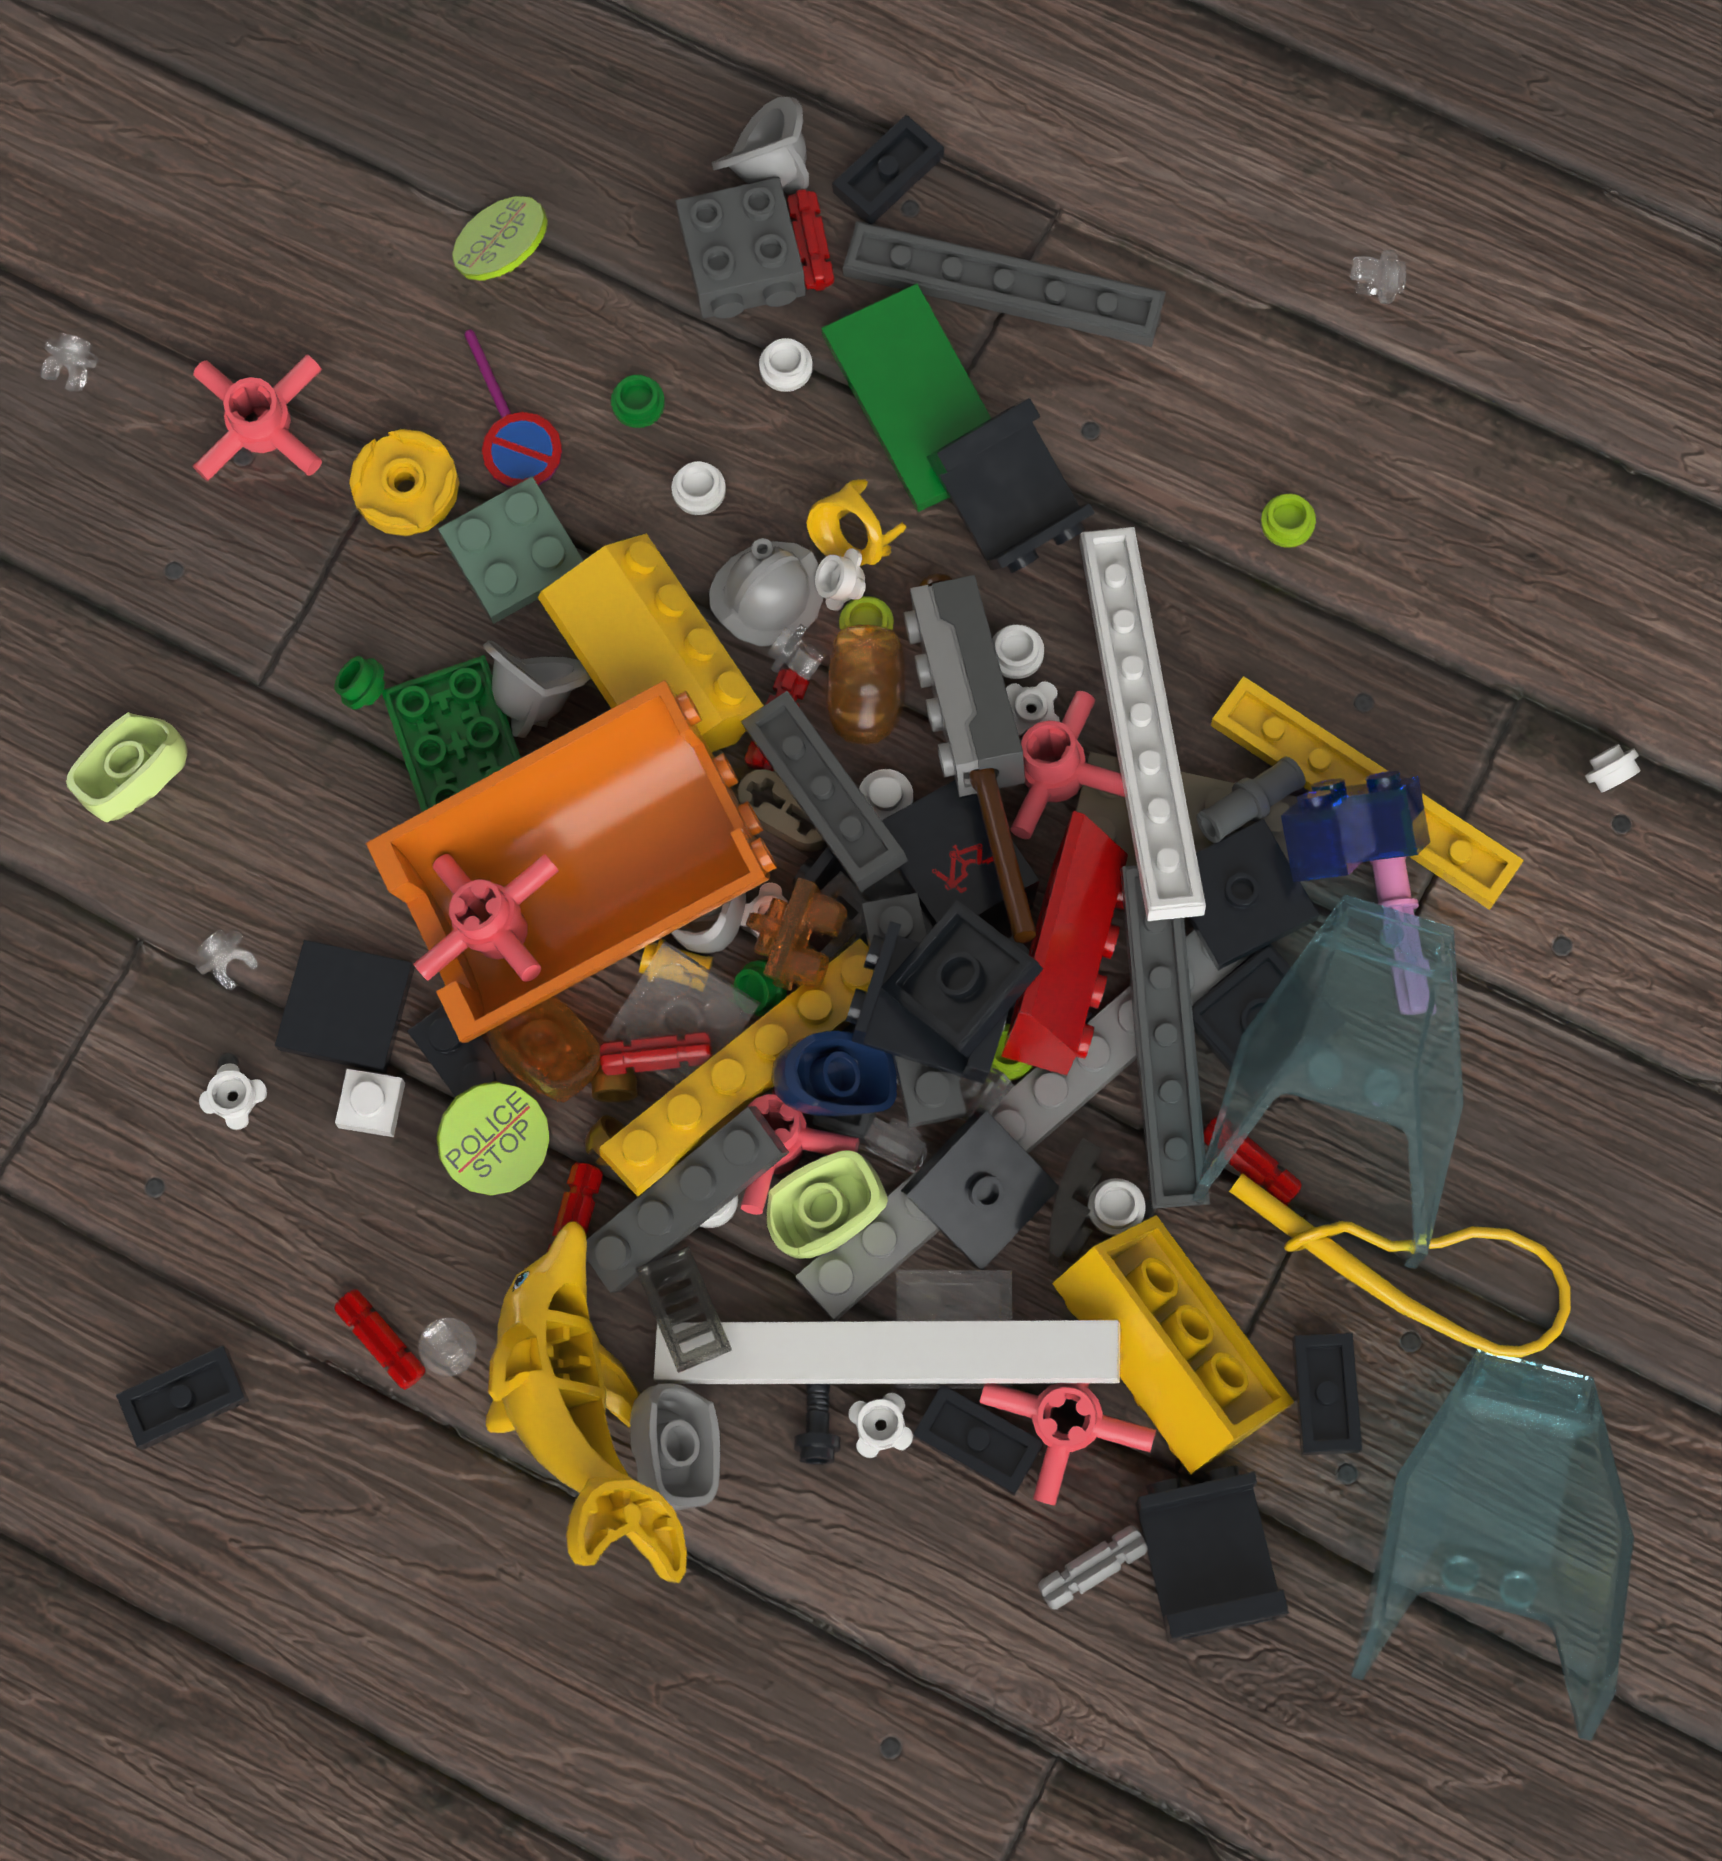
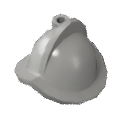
(771, 147)
(765, 591)
(532, 687)

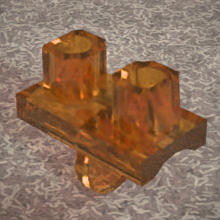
(790, 934)

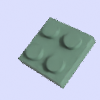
(510, 549)

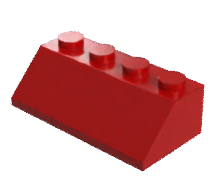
(1069, 946)

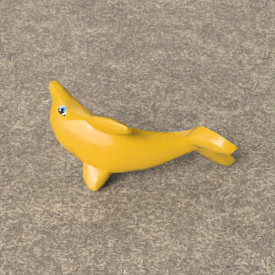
(554, 1390)

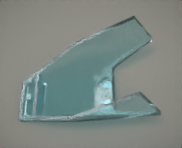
(1362, 1029)
(1516, 1512)

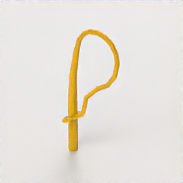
(1319, 1242)

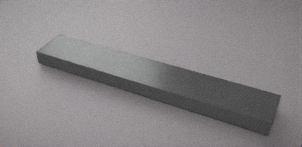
(1004, 284)
(1164, 1050)

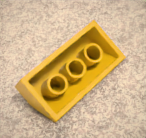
(640, 628)
(1176, 1343)

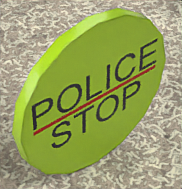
(499, 238)
(493, 1138)

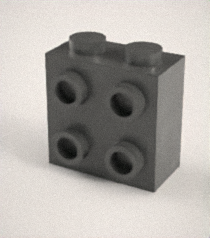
(741, 248)

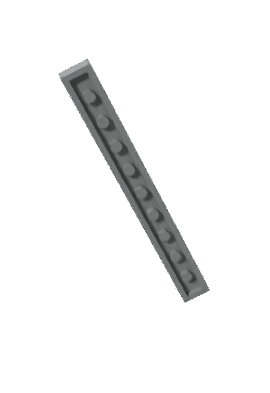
(1027, 1113)

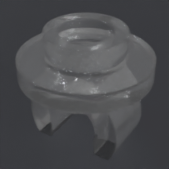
(1380, 277)
(74, 355)
(797, 654)
(219, 951)
(447, 1347)

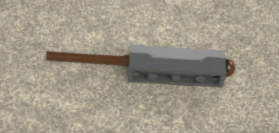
(973, 715)

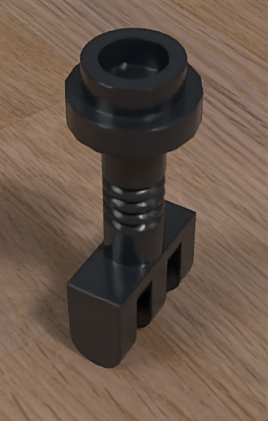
(817, 1444)

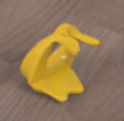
(825, 528)

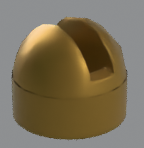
(614, 1087)
(600, 1133)

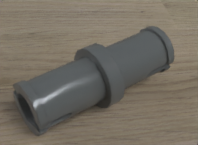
(1250, 799)

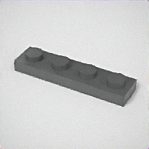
(824, 791)
(925, 1091)
(684, 1198)

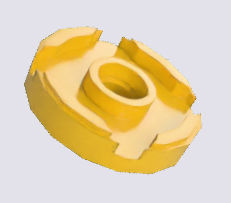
(400, 458)

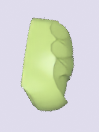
(127, 765)
(824, 1204)

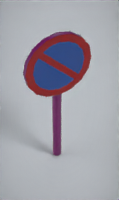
(519, 442)

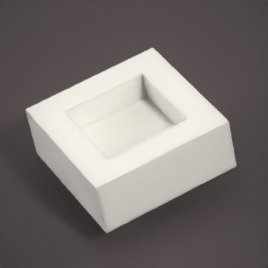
(370, 1102)

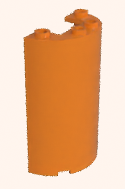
(628, 818)

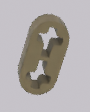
(777, 820)

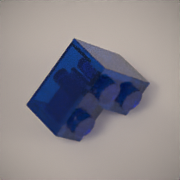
(1347, 825)

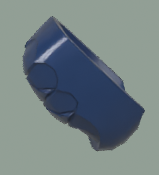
(834, 1076)

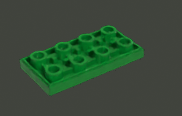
(907, 385)
(450, 729)

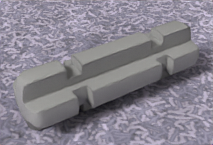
(1092, 1567)

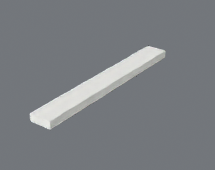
(1142, 725)
(903, 1353)

